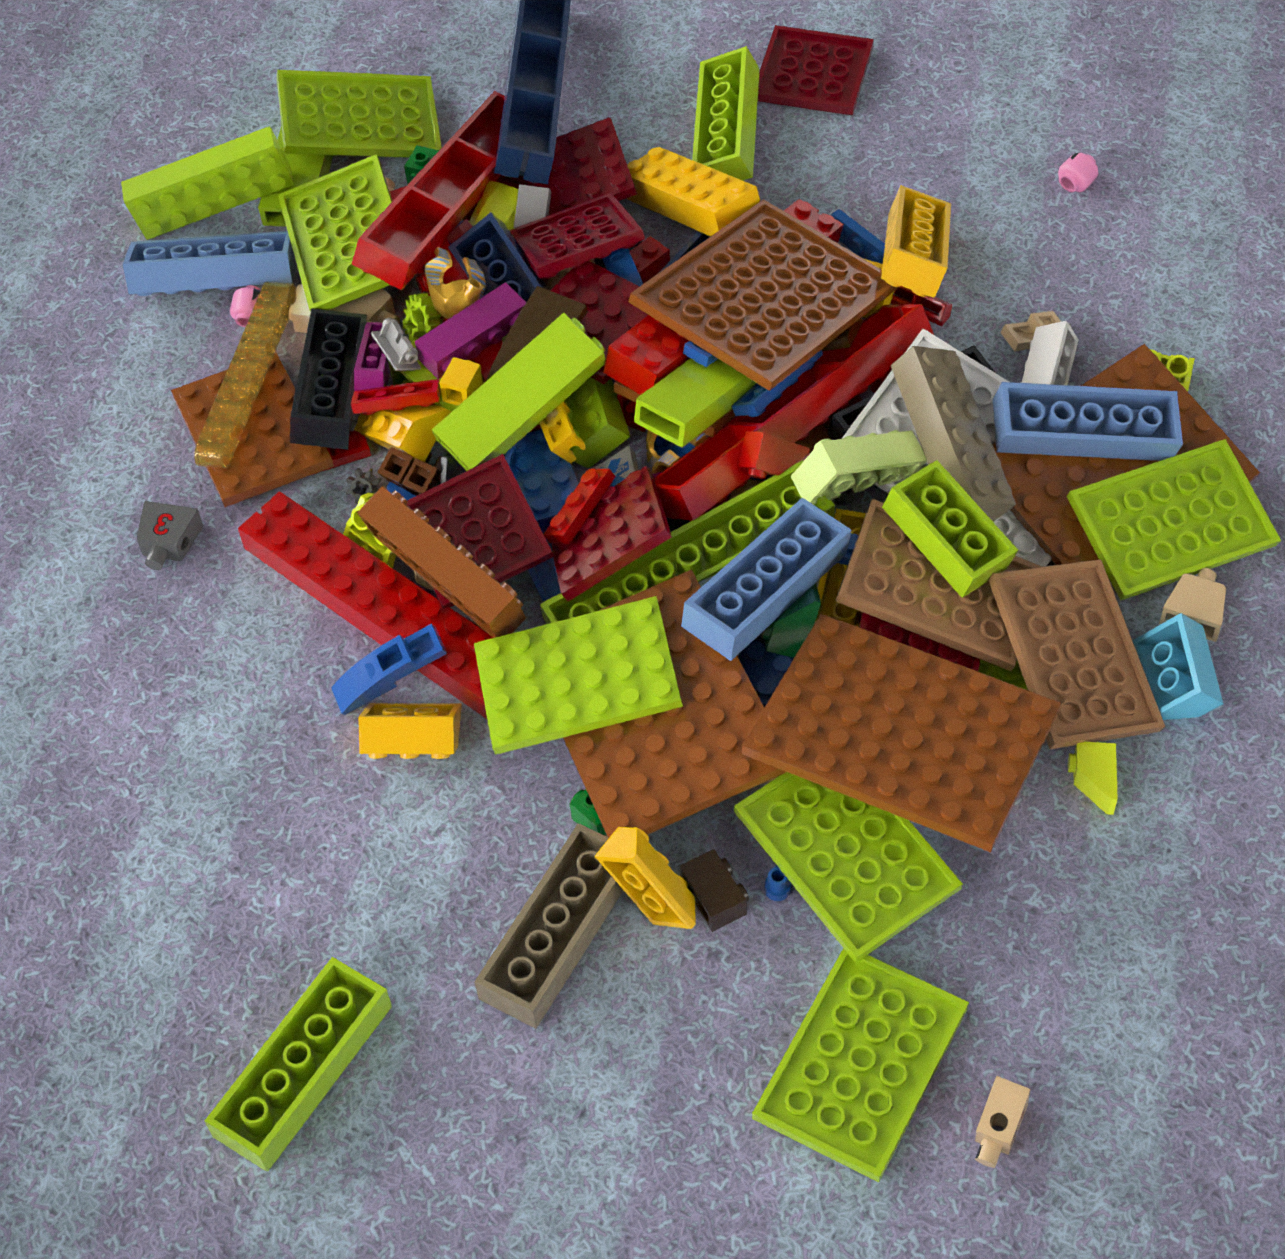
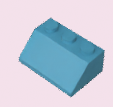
(1179, 668)

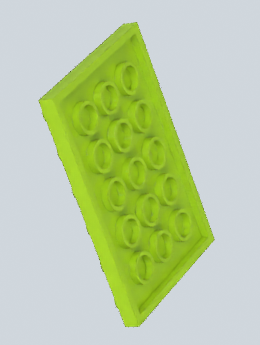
(356, 113)
(325, 226)
(1173, 519)
(576, 675)
(848, 860)
(861, 1063)

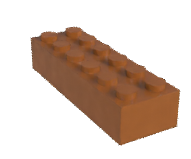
(442, 564)

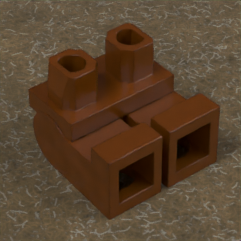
(409, 472)

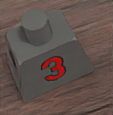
(167, 532)

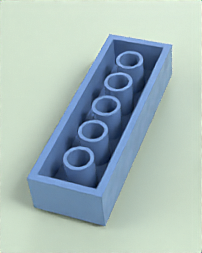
(208, 263)
(1086, 421)
(765, 578)

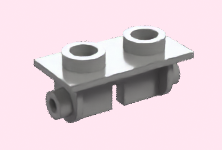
(396, 347)

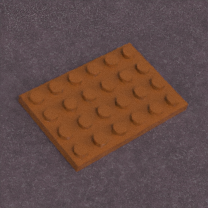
(264, 451)

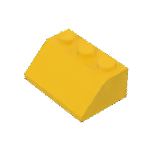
(404, 429)
(409, 729)
(648, 878)

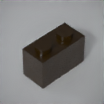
(714, 889)

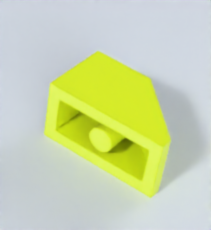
(1096, 773)

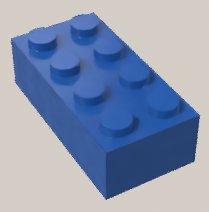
(542, 477)

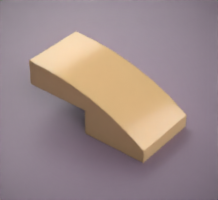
(1021, 334)

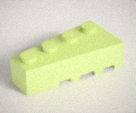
(858, 464)

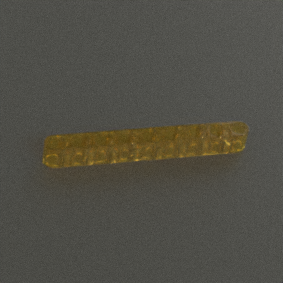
(245, 376)

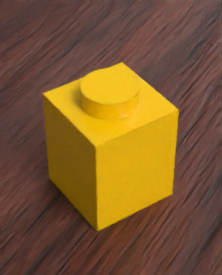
(460, 381)

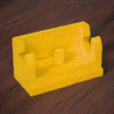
(560, 433)

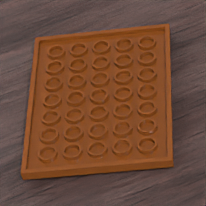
(763, 293)
(1044, 481)
(903, 731)
(681, 758)

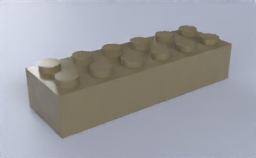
(952, 425)
(550, 931)

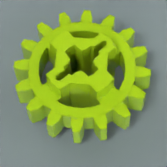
(420, 316)

